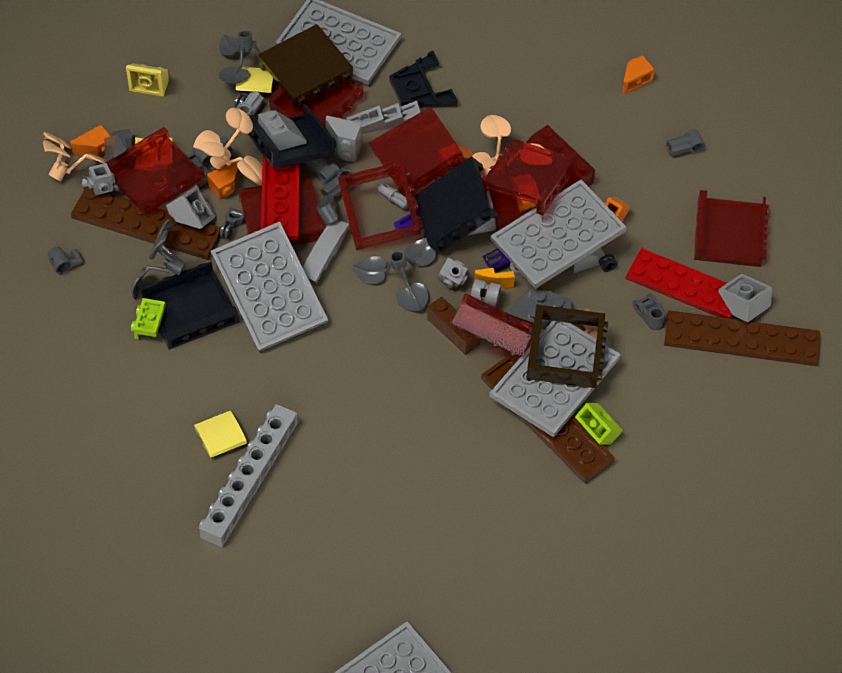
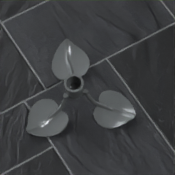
(232, 46)
(171, 262)
(373, 271)

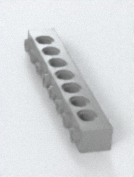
(219, 532)

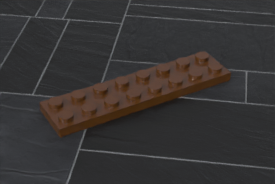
(126, 218)
(742, 338)
(571, 444)

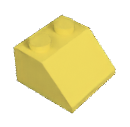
(147, 79)

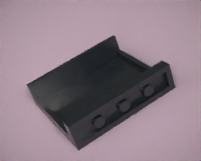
(318, 146)
(454, 205)
(193, 305)

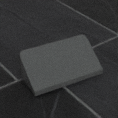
(113, 146)

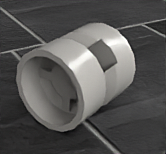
(492, 294)

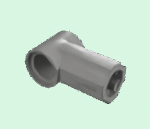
(251, 103)

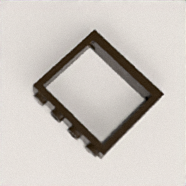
(563, 375)

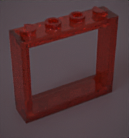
(371, 175)

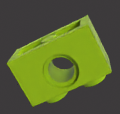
(598, 423)

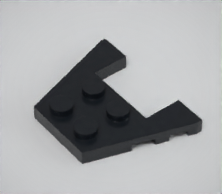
(412, 84)

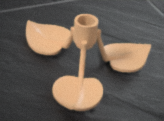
(493, 127)
(210, 144)
(60, 167)

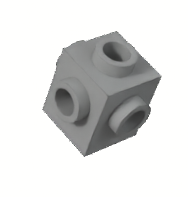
(100, 179)
(453, 273)

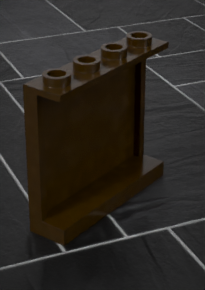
(306, 65)

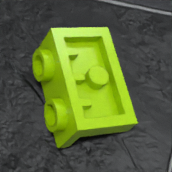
(148, 318)

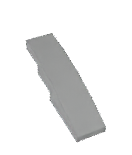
(389, 117)
(325, 249)

